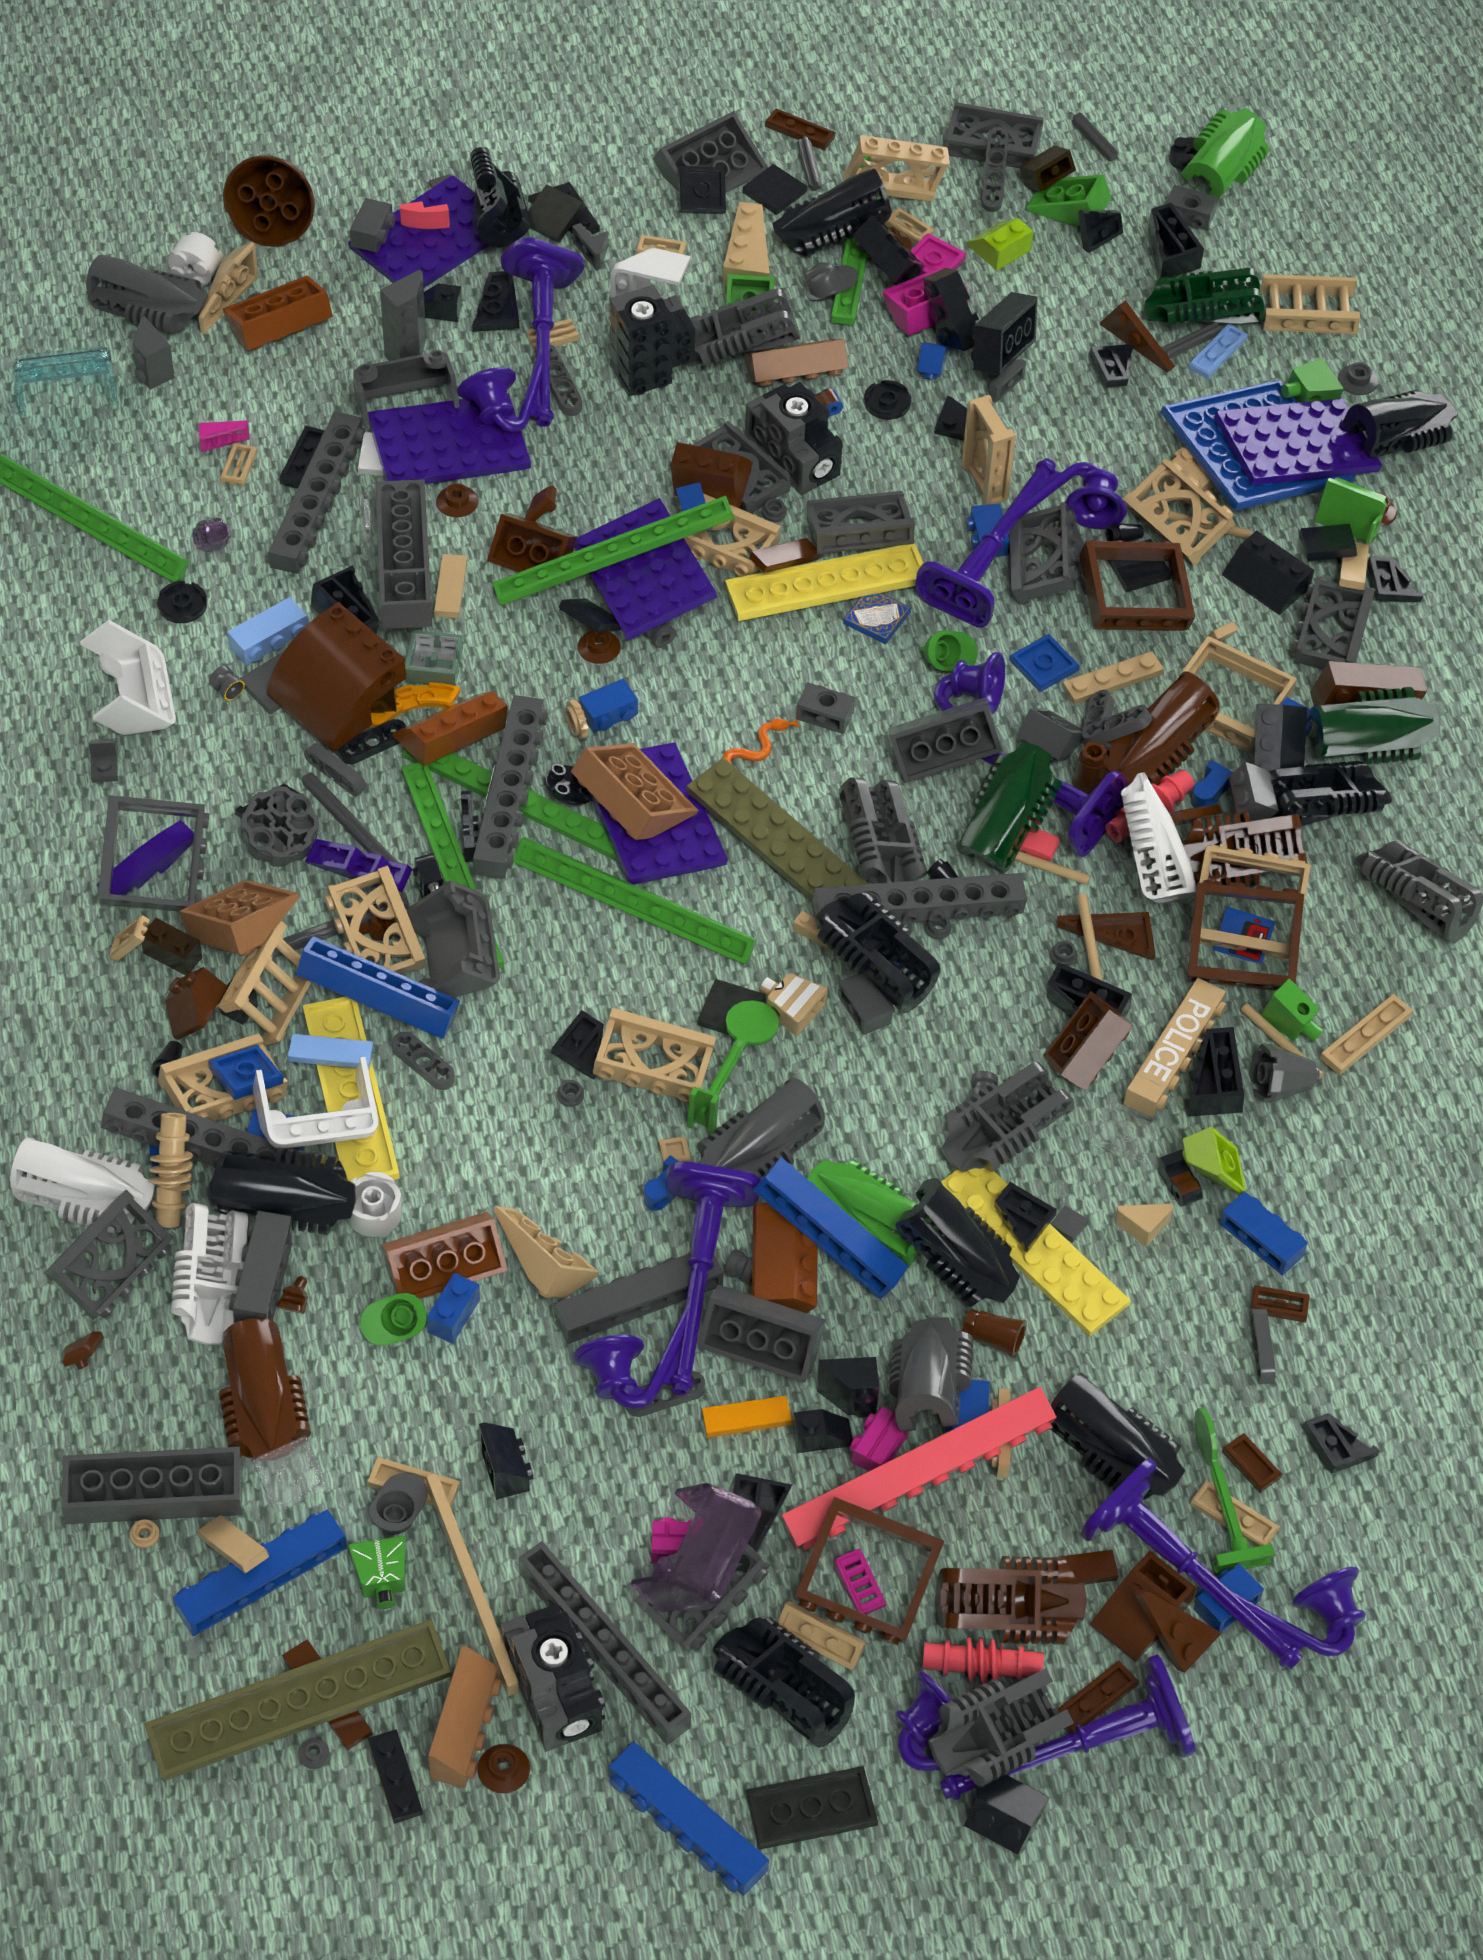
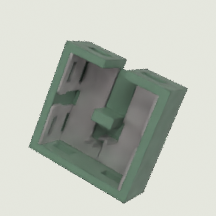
(433, 657)

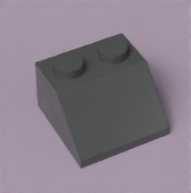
(151, 356)
(1051, 733)
(1253, 792)

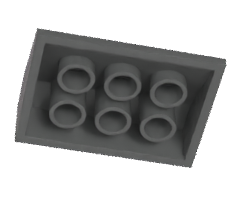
(717, 144)

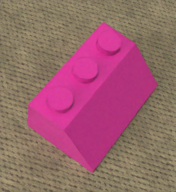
(910, 305)

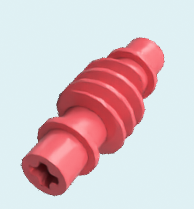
(1170, 791)
(981, 1660)

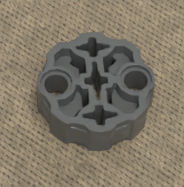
(297, 829)

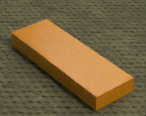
(746, 1416)

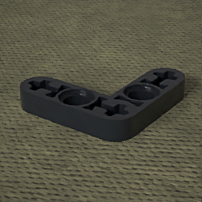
(368, 751)

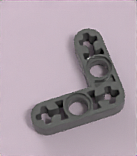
(1105, 727)

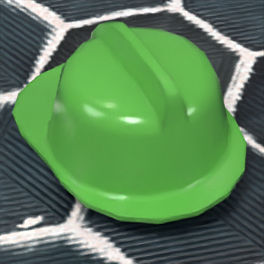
(948, 648)
(393, 1319)

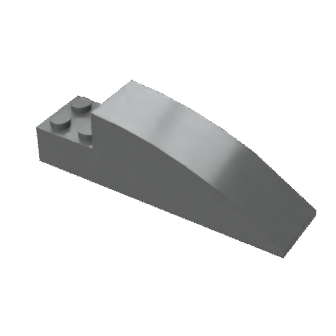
(403, 554)

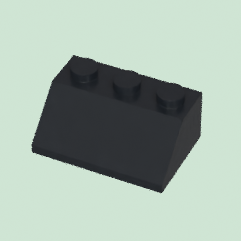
(1268, 573)
(1279, 736)

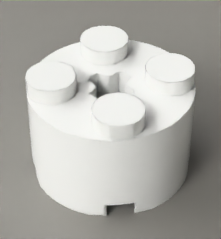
(195, 258)
(376, 1206)

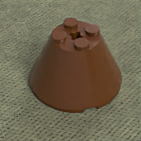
(269, 200)

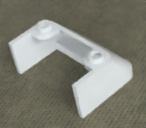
(650, 264)
(141, 678)
(355, 1120)

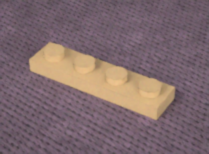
(1113, 677)
(1366, 1034)

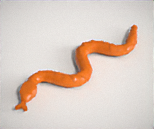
(776, 725)

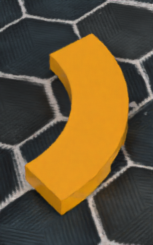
(414, 697)

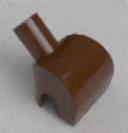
(376, 927)
(294, 1296)

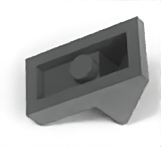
(591, 247)
(1006, 380)
(104, 760)

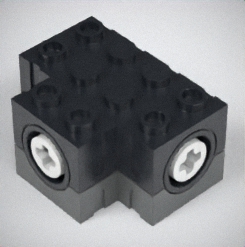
(648, 339)
(795, 433)
(554, 1676)

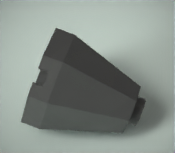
(1281, 1073)

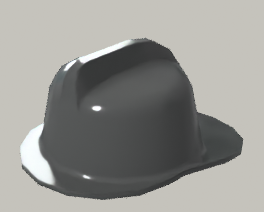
(828, 280)
(398, 1503)

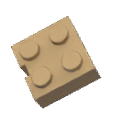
(1191, 467)

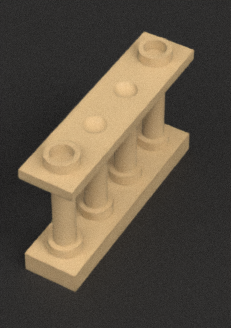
(1310, 320)
(249, 978)

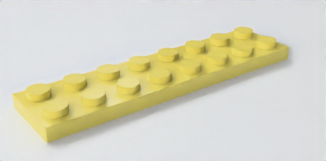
(824, 581)
(359, 1156)
(1052, 1260)

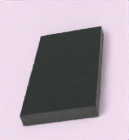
(811, 1807)

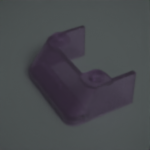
(707, 1553)

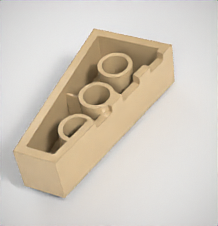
(747, 244)

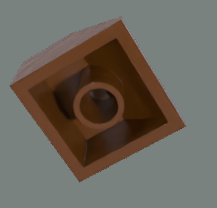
(193, 1001)

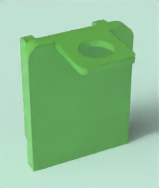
(1352, 505)

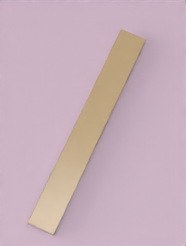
(472, 1584)

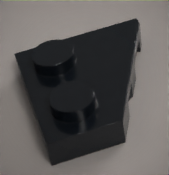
(952, 420)
(1390, 581)
(580, 1043)
(1337, 1443)

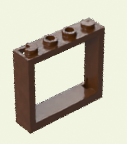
(1129, 617)
(1237, 977)
(886, 1526)

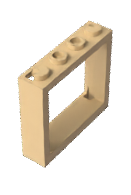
(1250, 667)
(1267, 862)

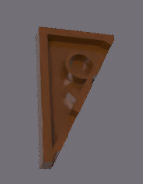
(1130, 329)
(1121, 930)
(1179, 1632)

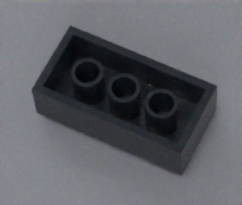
(1004, 333)

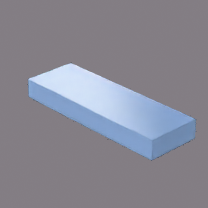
(1218, 351)
(329, 1051)

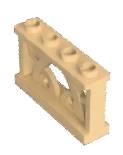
(909, 183)
(993, 468)
(1146, 510)
(730, 555)
(385, 893)
(661, 1079)
(216, 1104)

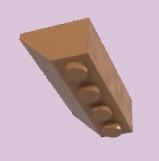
(797, 360)
(463, 1719)

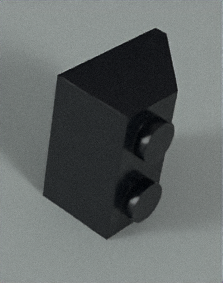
(850, 1384)
(504, 1460)
(1007, 1813)

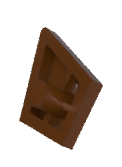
(541, 503)
(82, 1349)

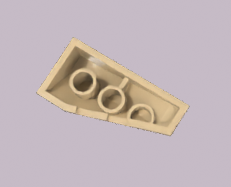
(231, 280)
(545, 1264)

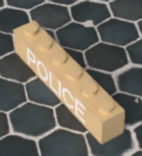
(1175, 1047)

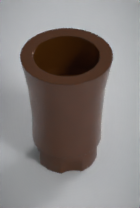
(1090, 767)
(996, 1331)

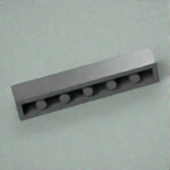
(629, 1298)

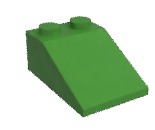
(1070, 195)
(746, 286)

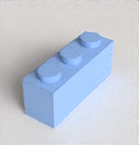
(267, 631)

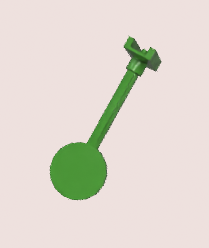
(748, 1024)
(1240, 1553)

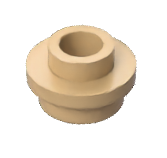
(144, 1526)

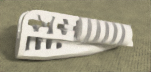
(1156, 838)
(83, 1184)
(208, 1272)

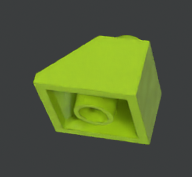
(1003, 242)
(1215, 1159)

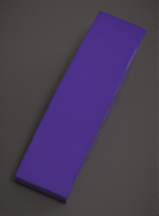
(151, 857)
(353, 863)

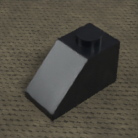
(443, 302)
(820, 1431)

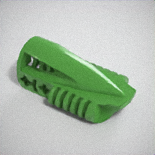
(1228, 149)
(867, 1201)

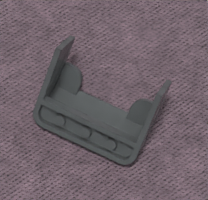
(403, 376)

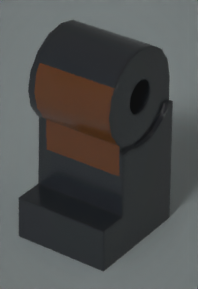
(1179, 1178)

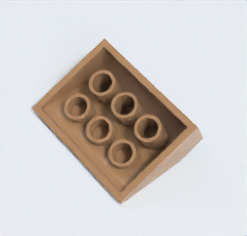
(632, 789)
(238, 916)

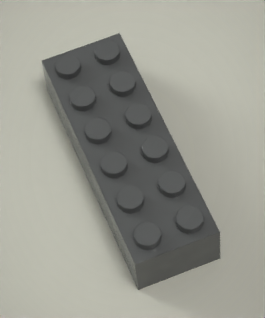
(152, 1485)

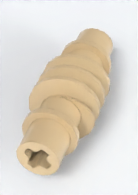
(172, 1169)

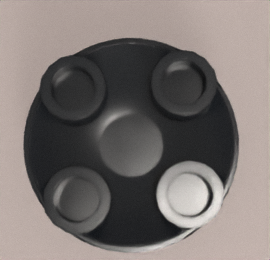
(566, 786)

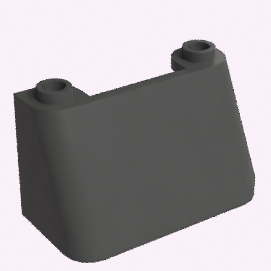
(457, 939)

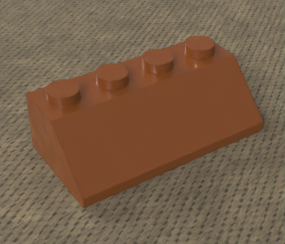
(278, 312)
(453, 727)
(428, 1259)
(782, 1261)

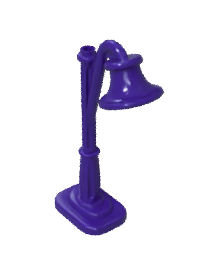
(547, 269)
(960, 591)
(1090, 810)
(612, 1355)
(1328, 1597)
(1158, 1710)

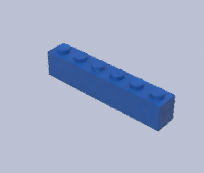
(377, 987)
(830, 1228)
(232, 1589)
(688, 1818)

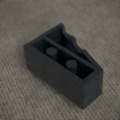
(1173, 242)
(887, 251)
(950, 309)
(346, 590)
(1070, 987)
(1218, 1076)
(769, 1497)

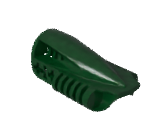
(1197, 300)
(1376, 726)
(1010, 805)

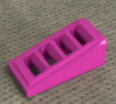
(216, 435)
(849, 1560)

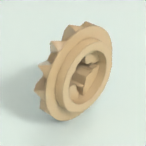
(576, 719)

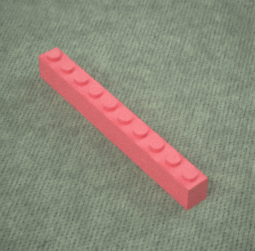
(924, 1465)

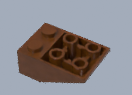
(1122, 1616)

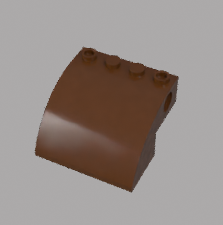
(334, 676)

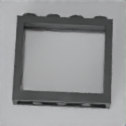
(118, 803)

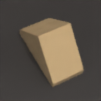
(1144, 1221)

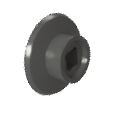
(1358, 379)

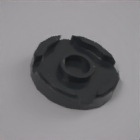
(887, 400)
(185, 608)

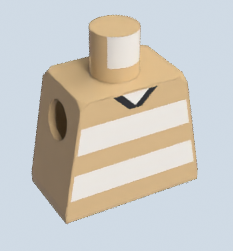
(794, 1001)

